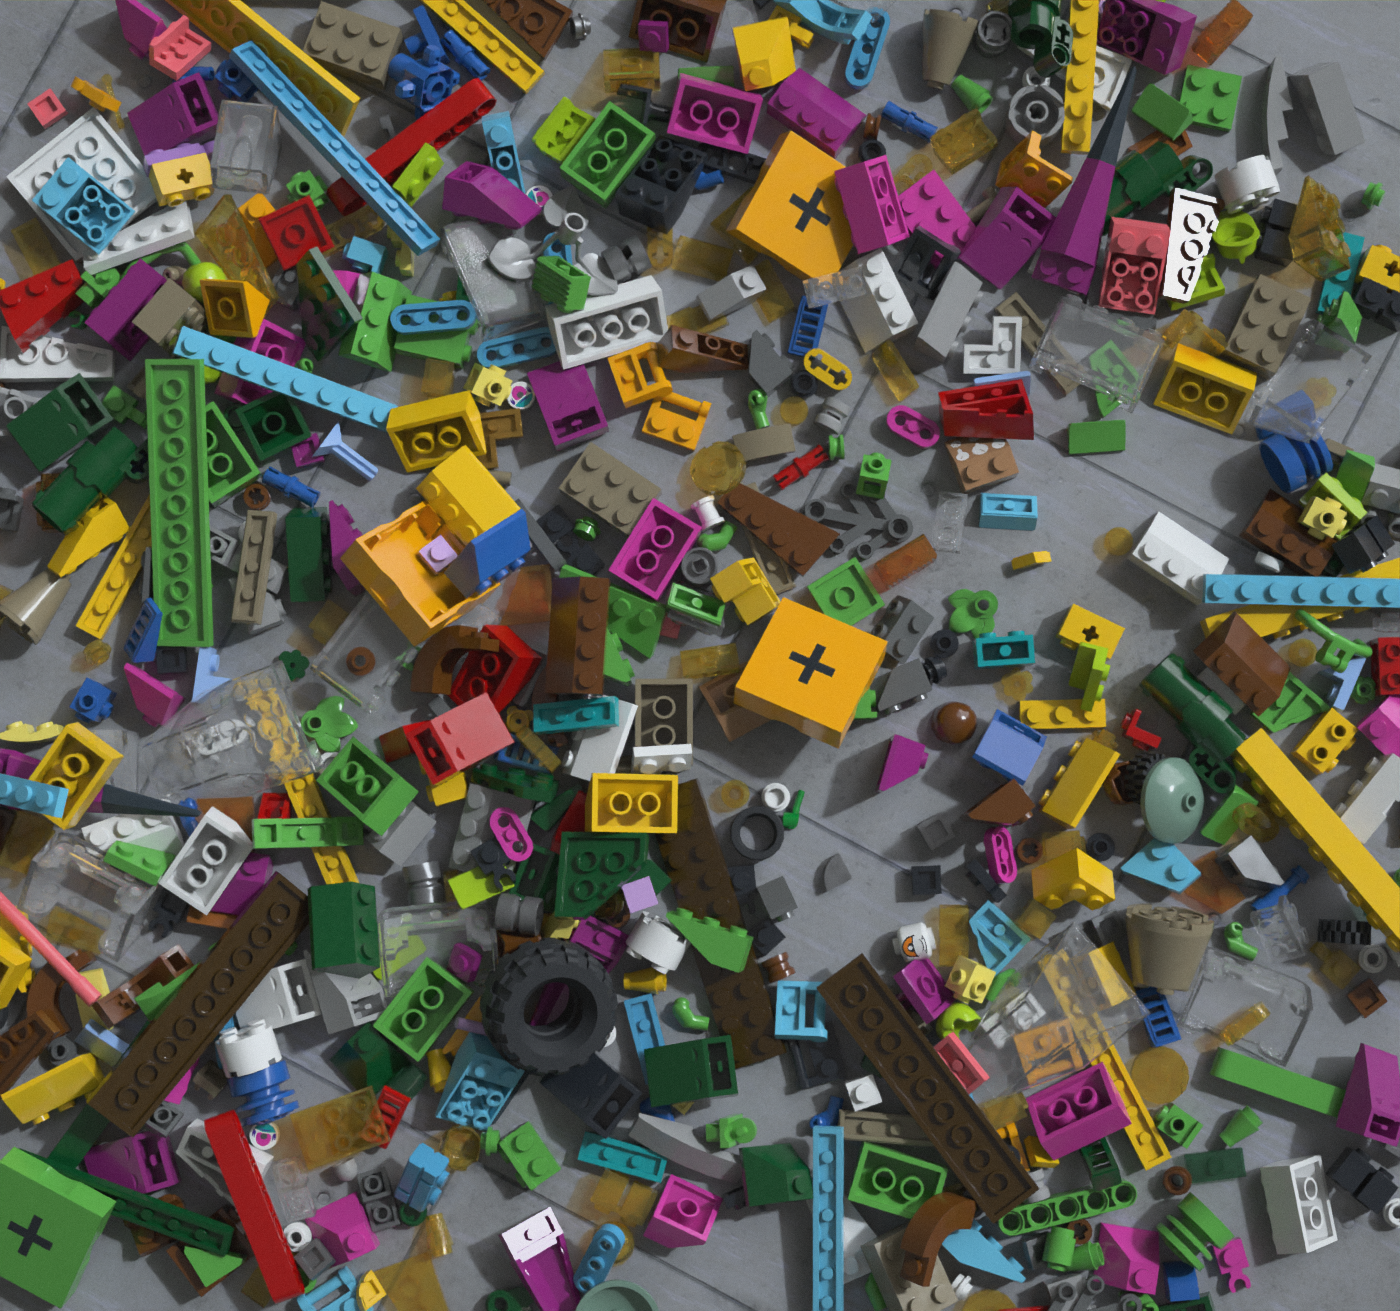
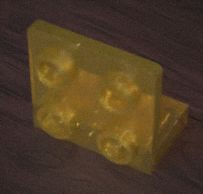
(1191, 326)

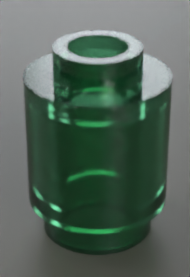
(408, 1080)

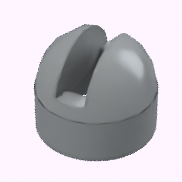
(346, 1169)

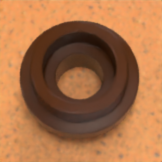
(367, 667)
(1169, 1184)

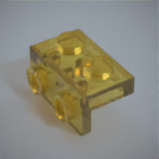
(963, 141)
(24, 840)

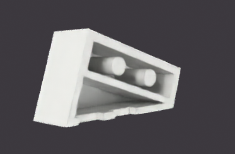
(1371, 796)

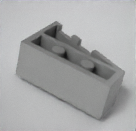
(1328, 107)

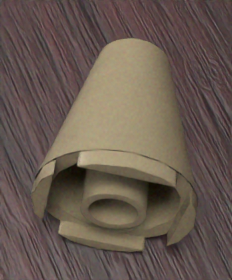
(944, 45)
(35, 605)

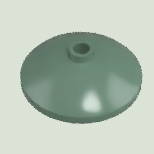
(1172, 800)
(617, 1296)

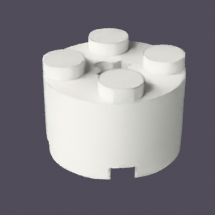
(1247, 183)
(657, 942)
(247, 1048)

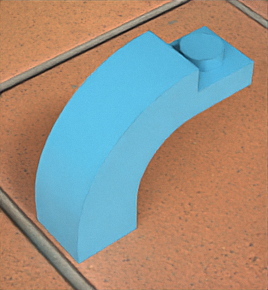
(829, 19)

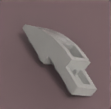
(227, 552)

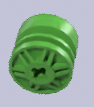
(1194, 1232)

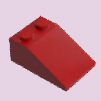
(497, 673)

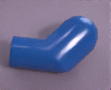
(709, 180)
(661, 1112)
(830, 1116)

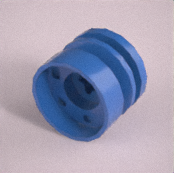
(1292, 460)
(263, 1094)

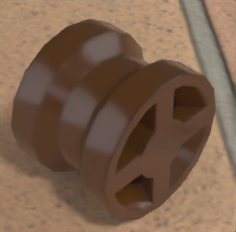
(778, 967)

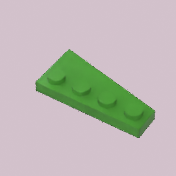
(630, 615)

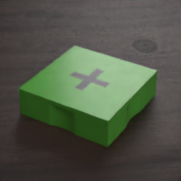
(46, 1227)

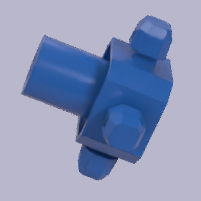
(423, 80)

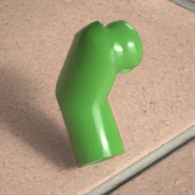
(717, 541)
(686, 1017)

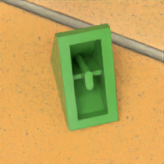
(210, 1265)

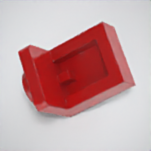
(1141, 739)

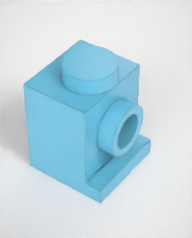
(365, 255)

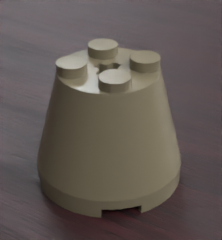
(1166, 945)

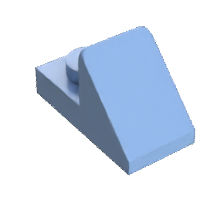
(206, 665)
(1340, 693)

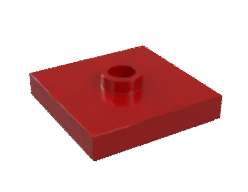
(295, 230)

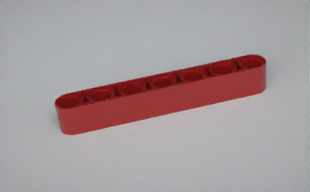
(435, 128)
(254, 1206)

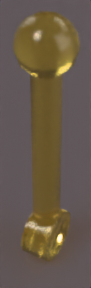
(107, 80)

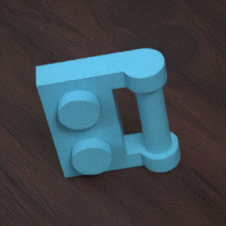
(792, 1009)
(346, 1302)

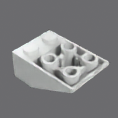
(282, 997)

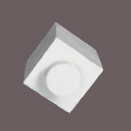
(863, 1091)

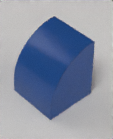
(1180, 1281)

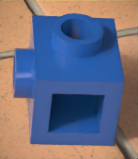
(234, 82)
(93, 701)

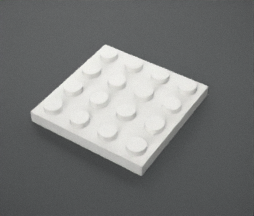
(101, 154)

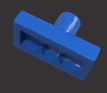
(426, 37)

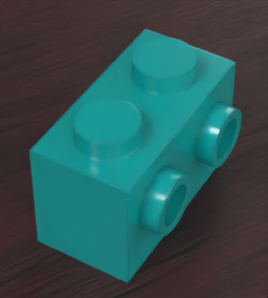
(1004, 651)

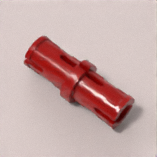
(800, 467)

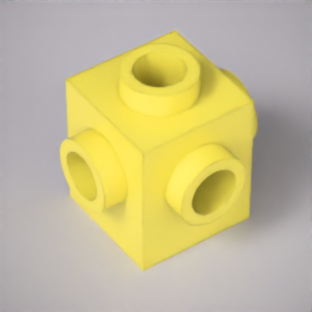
(488, 384)
(1313, 517)
(969, 980)

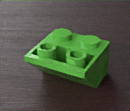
(616, 668)

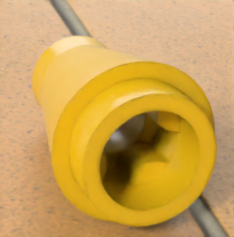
(646, 980)
(438, 1069)

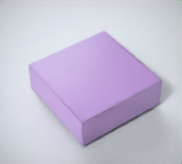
(639, 894)

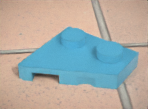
(1163, 866)
(996, 936)

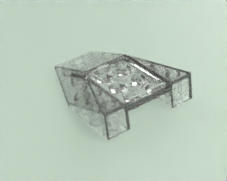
(231, 741)
(1053, 1016)

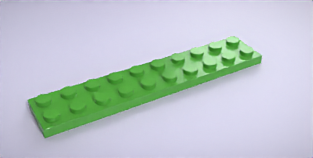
(179, 500)

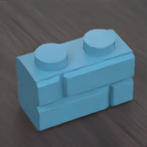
(422, 1177)

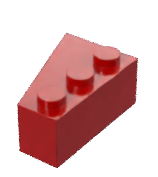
(40, 302)
(987, 411)

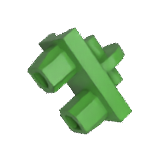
(97, 288)
(731, 1130)

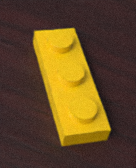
(1061, 714)

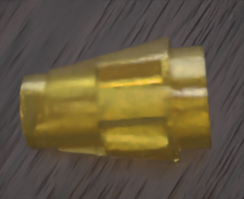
(438, 1236)

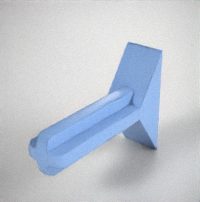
(333, 445)

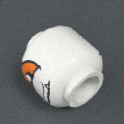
(914, 942)

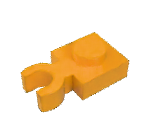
(98, 98)

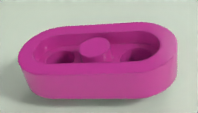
(913, 426)
(511, 833)
(1000, 855)

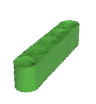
(1277, 1082)
(1079, 1211)

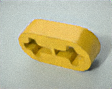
(832, 363)

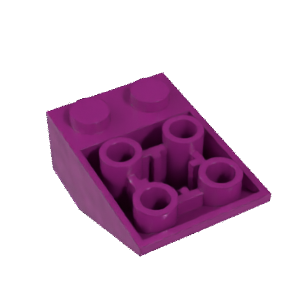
(1147, 32)
(175, 116)
(487, 195)
(1007, 236)
(568, 404)
(341, 539)
(1373, 1097)
(136, 1162)

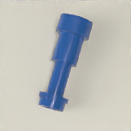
(1298, 876)

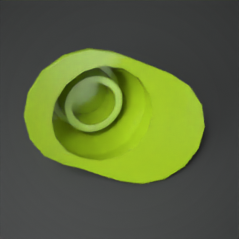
(1236, 235)

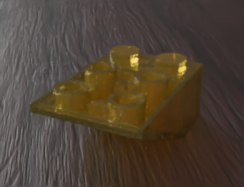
(1318, 232)
(339, 1127)

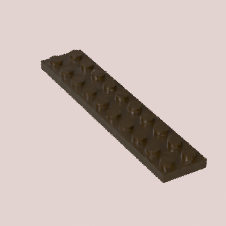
(705, 888)
(202, 1005)
(927, 1088)

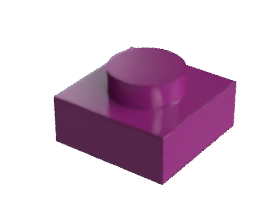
(653, 36)
(304, 451)
(464, 962)

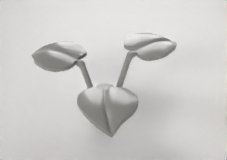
(567, 213)

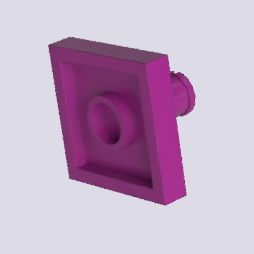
(923, 989)

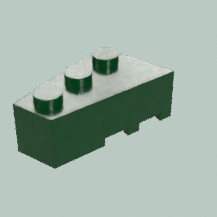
(308, 554)

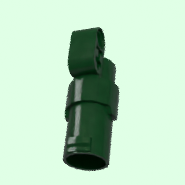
(1039, 28)
(1148, 175)
(90, 475)
(1198, 716)

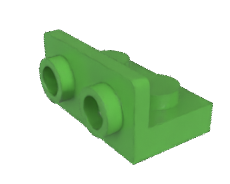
(528, 1156)

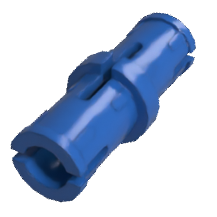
(465, 55)
(908, 121)
(291, 487)

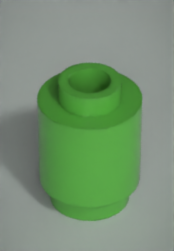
(1059, 1248)

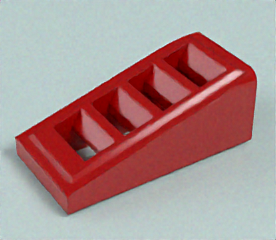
(397, 1099)

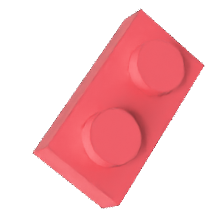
(961, 1062)

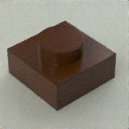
(1366, 998)

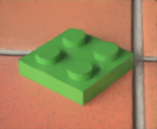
(1210, 97)
(846, 593)

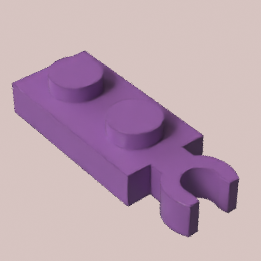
(179, 151)

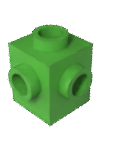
(301, 182)

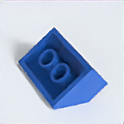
(491, 556)

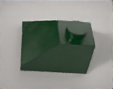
(369, 1059)
(774, 1175)

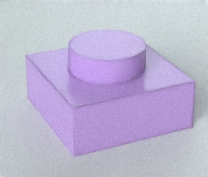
(437, 555)

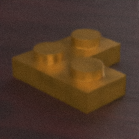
(498, 427)

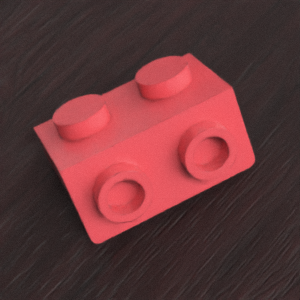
(177, 49)

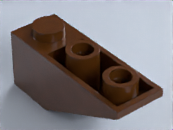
(700, 352)

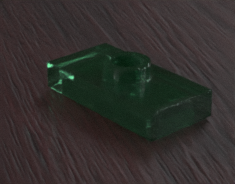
(1215, 1164)

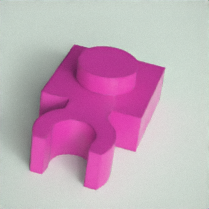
(1232, 1261)

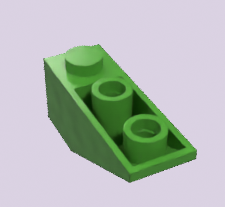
(1342, 317)
(717, 944)

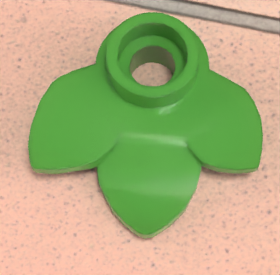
(968, 613)
(333, 723)

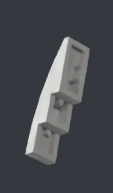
(1275, 108)
(681, 1146)

